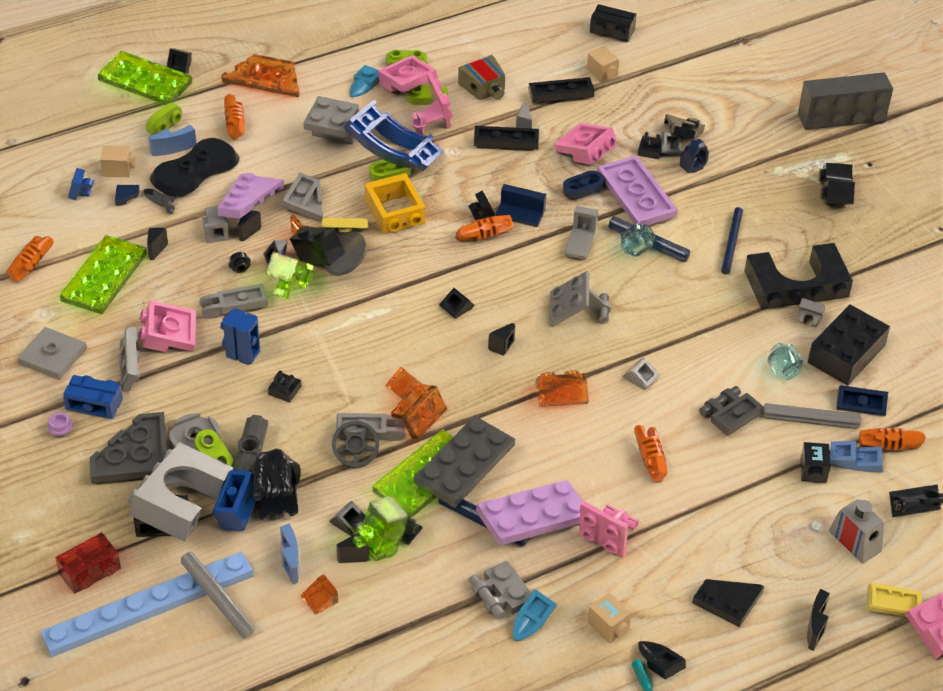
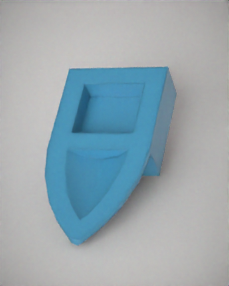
(364, 81)
(532, 615)

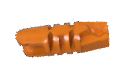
(234, 117)
(485, 228)
(29, 257)
(891, 438)
(651, 452)

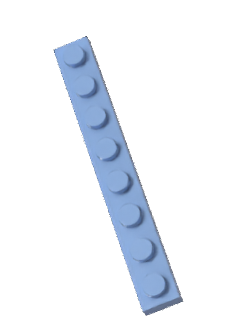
(141, 606)

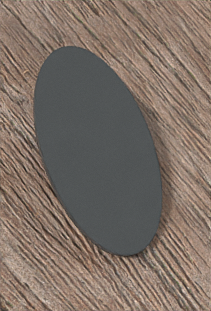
(355, 251)

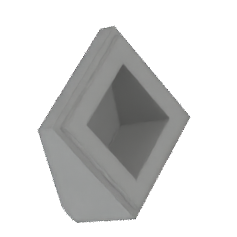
(524, 118)
(641, 374)

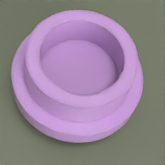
(59, 424)

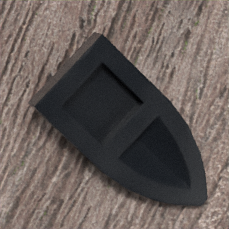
(661, 659)

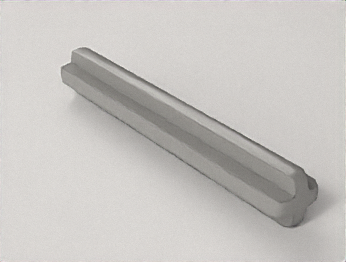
(812, 415)
(217, 594)

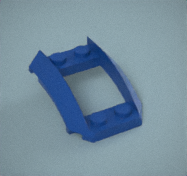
(370, 117)

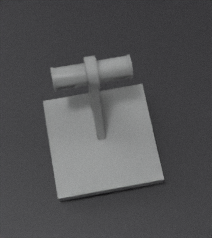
(574, 297)

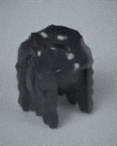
(275, 483)

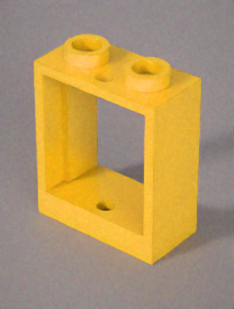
(389, 189)

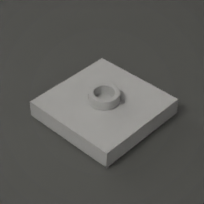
(52, 353)

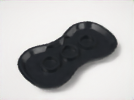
(188, 172)

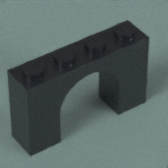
(776, 290)

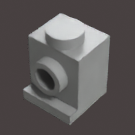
(215, 226)

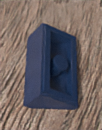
(862, 400)

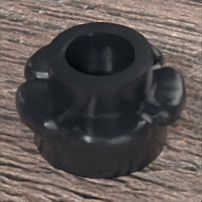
(239, 262)

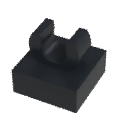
(179, 60)
(650, 146)
(481, 207)
(284, 386)

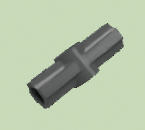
(251, 442)

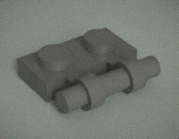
(735, 414)

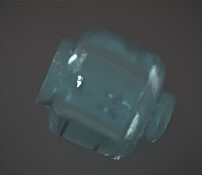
(637, 240)
(785, 361)

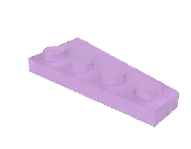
(246, 193)

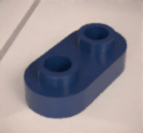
(583, 184)

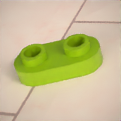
(397, 55)
(421, 95)
(164, 118)
(385, 169)
(215, 450)

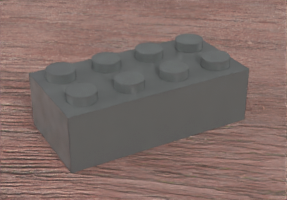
(845, 101)

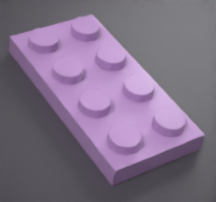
(637, 191)
(531, 512)

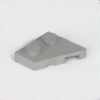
(305, 197)

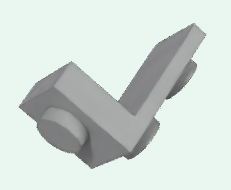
(582, 233)

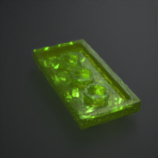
(145, 78)
(103, 274)
(400, 480)

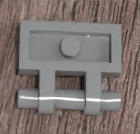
(507, 585)

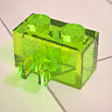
(288, 271)
(382, 528)

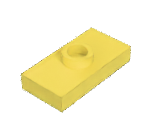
(345, 224)
(891, 599)

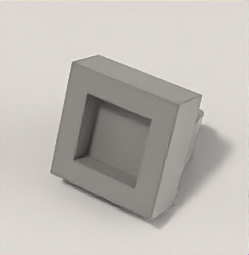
(811, 309)

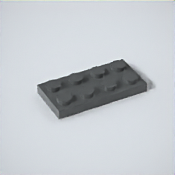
(464, 461)

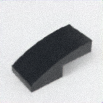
(818, 620)

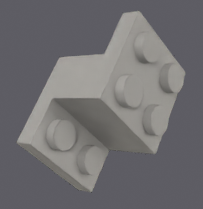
(329, 117)

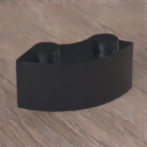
(837, 183)

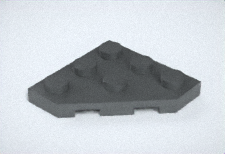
(132, 451)

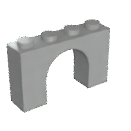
(179, 467)

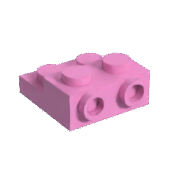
(405, 74)
(587, 143)
(167, 326)
(928, 623)

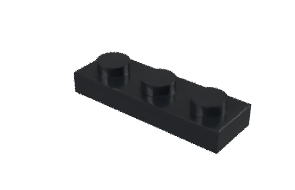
(561, 89)
(506, 137)

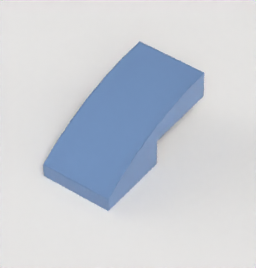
(170, 143)
(849, 456)
(290, 554)

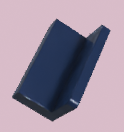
(522, 205)

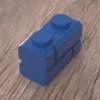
(241, 336)
(93, 396)
(235, 501)

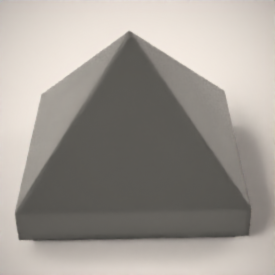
(671, 143)

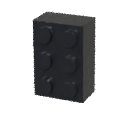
(848, 344)

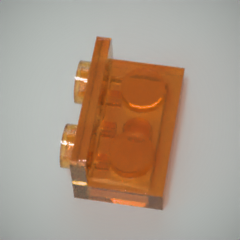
(562, 389)
(420, 409)

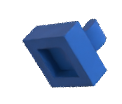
(80, 185)

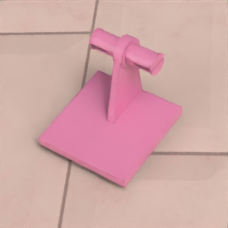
(436, 111)
(606, 527)

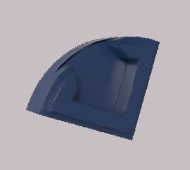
(125, 193)

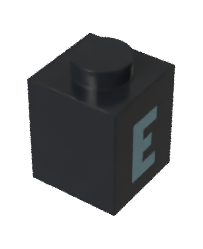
(815, 462)

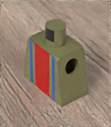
(483, 78)

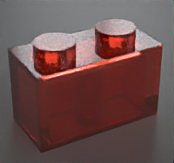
(88, 563)

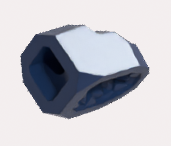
(694, 156)

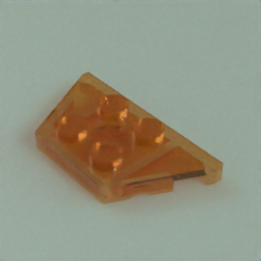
(265, 74)

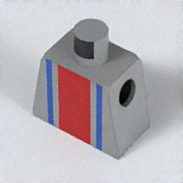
(859, 530)

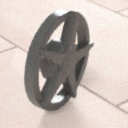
(355, 444)

